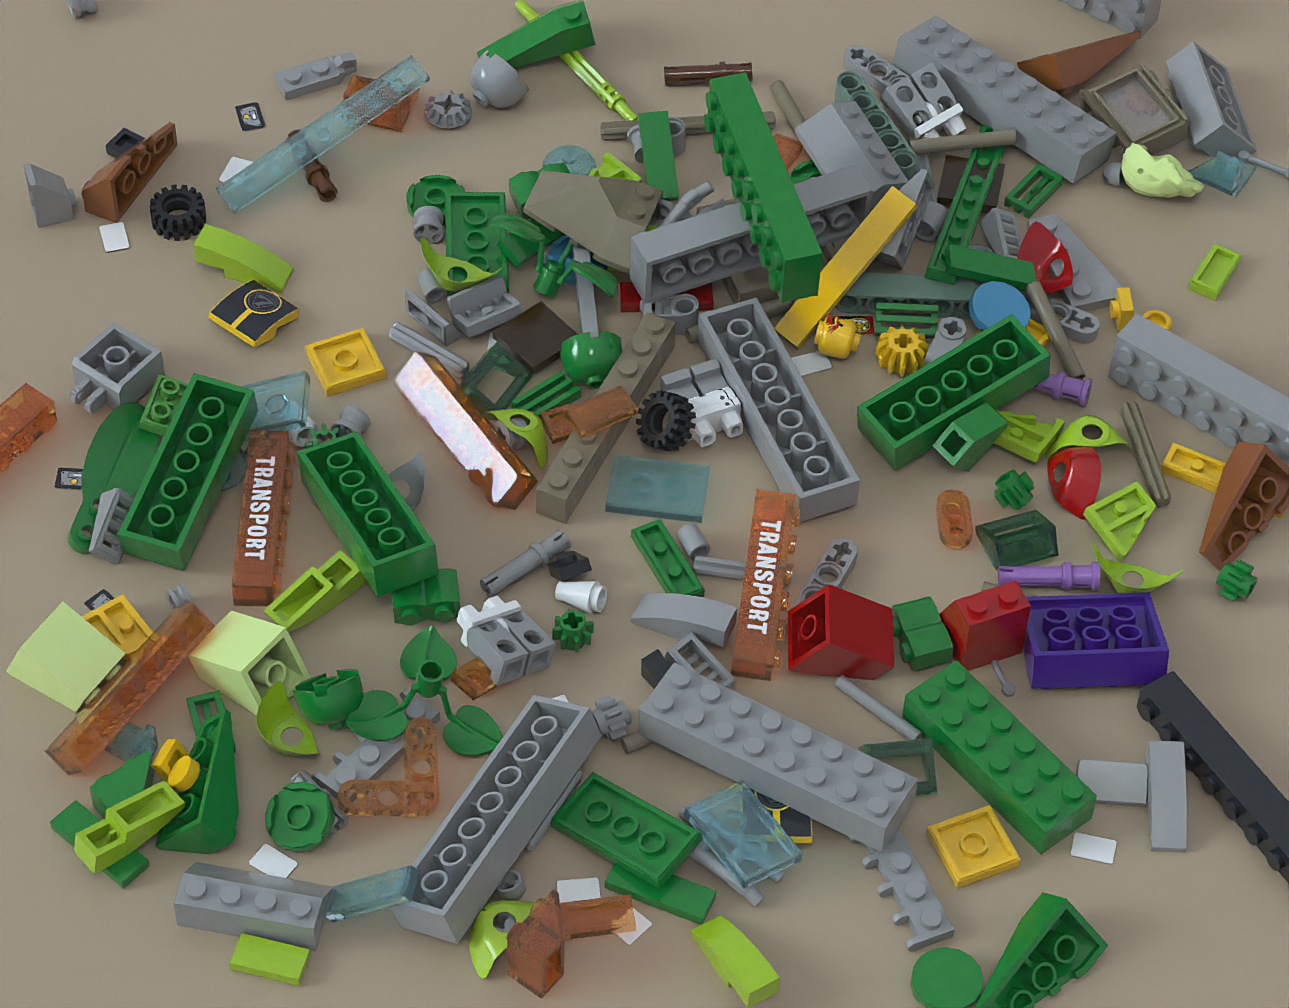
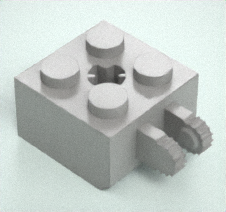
(115, 369)

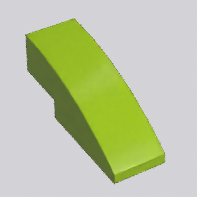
(241, 258)
(316, 592)
(127, 826)
(736, 960)

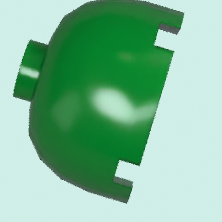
(590, 359)
(331, 698)

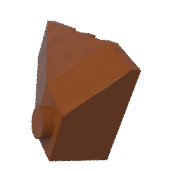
(1077, 64)
(124, 178)
(1247, 497)

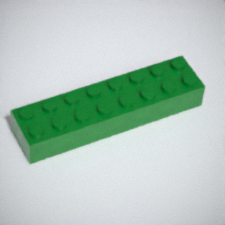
(763, 188)

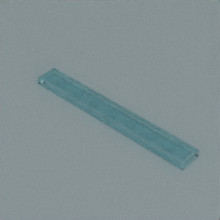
(323, 134)

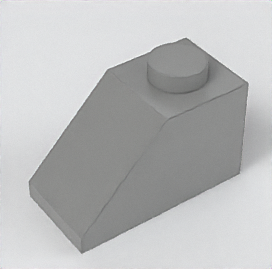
(49, 196)

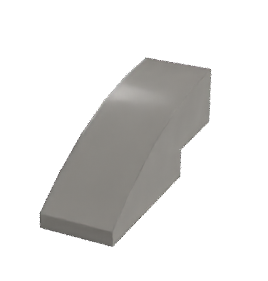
(680, 614)
(1166, 796)

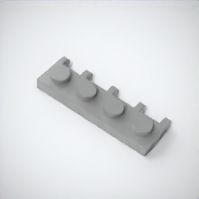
(371, 756)
(911, 892)

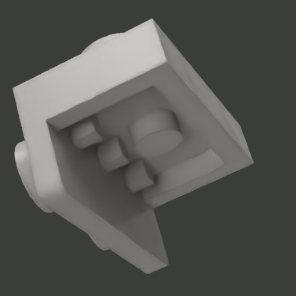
(483, 307)

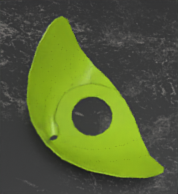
(441, 265)
(532, 432)
(1073, 435)
(1115, 570)
(277, 715)
(485, 940)

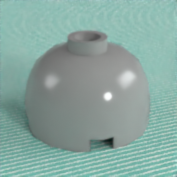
(496, 82)

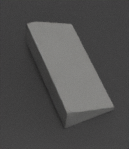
(430, 319)
(1115, 781)

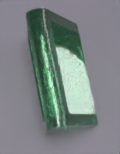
(502, 360)
(1021, 545)
(908, 748)

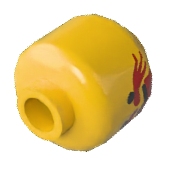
(836, 337)

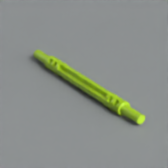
(588, 73)

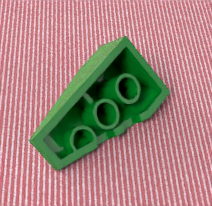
(546, 36)
(212, 802)
(1042, 955)

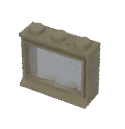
(1138, 110)

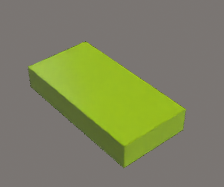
(1214, 272)
(270, 959)

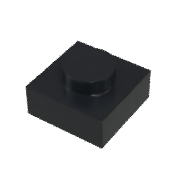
(122, 142)
(569, 565)

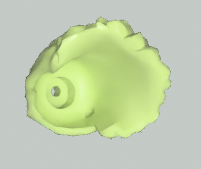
(1157, 174)

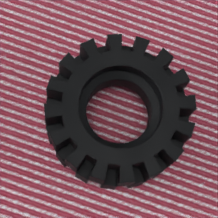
(177, 224)
(679, 421)

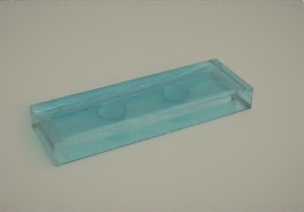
(372, 893)

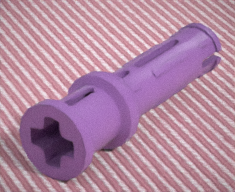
(1066, 387)
(1063, 576)

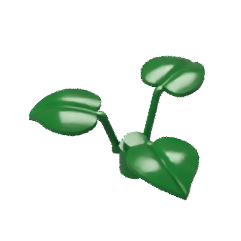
(552, 273)
(428, 662)

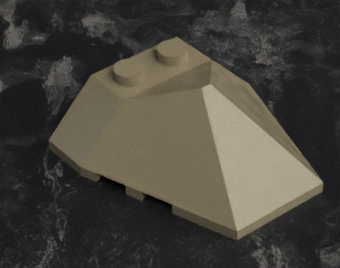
(594, 212)

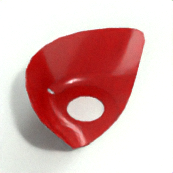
(1042, 249)
(1081, 478)

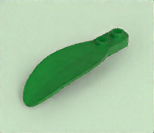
(115, 459)

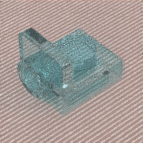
(133, 741)

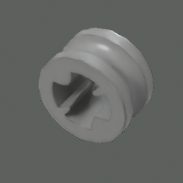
(178, 597)

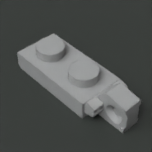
(315, 75)

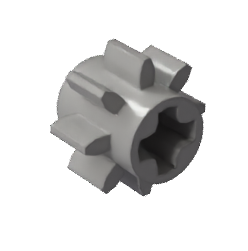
(611, 717)

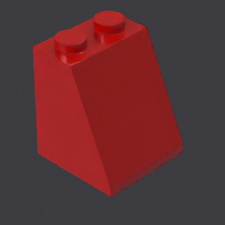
(987, 625)
(840, 635)

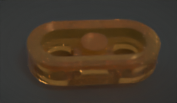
(955, 521)

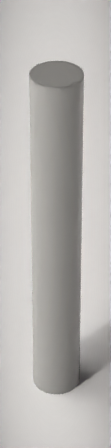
(878, 708)

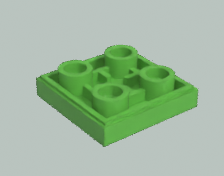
(162, 404)

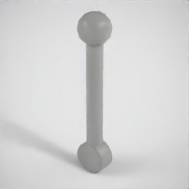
(1245, 156)
(1007, 689)

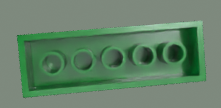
(920, 407)
(188, 472)
(368, 513)
(999, 757)

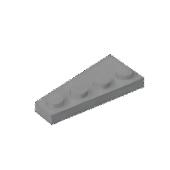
(1092, 283)

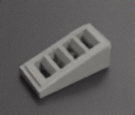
(1002, 232)
(116, 504)
(701, 653)

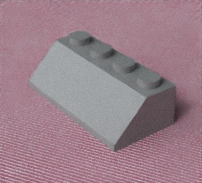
(1210, 101)
(844, 138)
(252, 904)

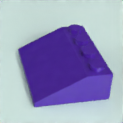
(1094, 641)

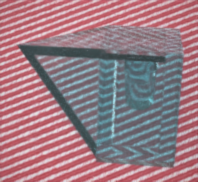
(1224, 173)

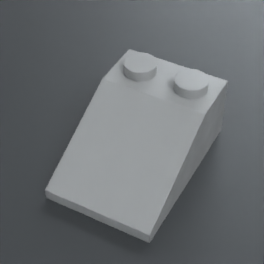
(897, 249)

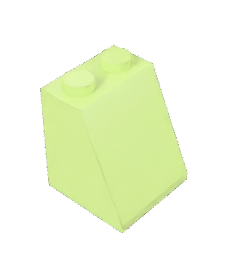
(246, 658)
(66, 659)

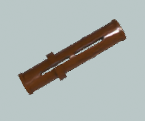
(704, 73)
(318, 177)

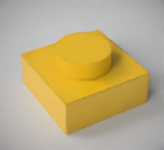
(1122, 307)
(167, 757)

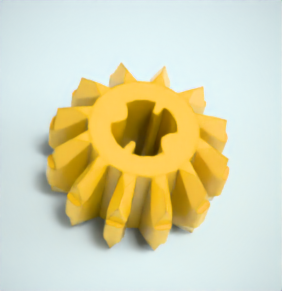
(901, 350)

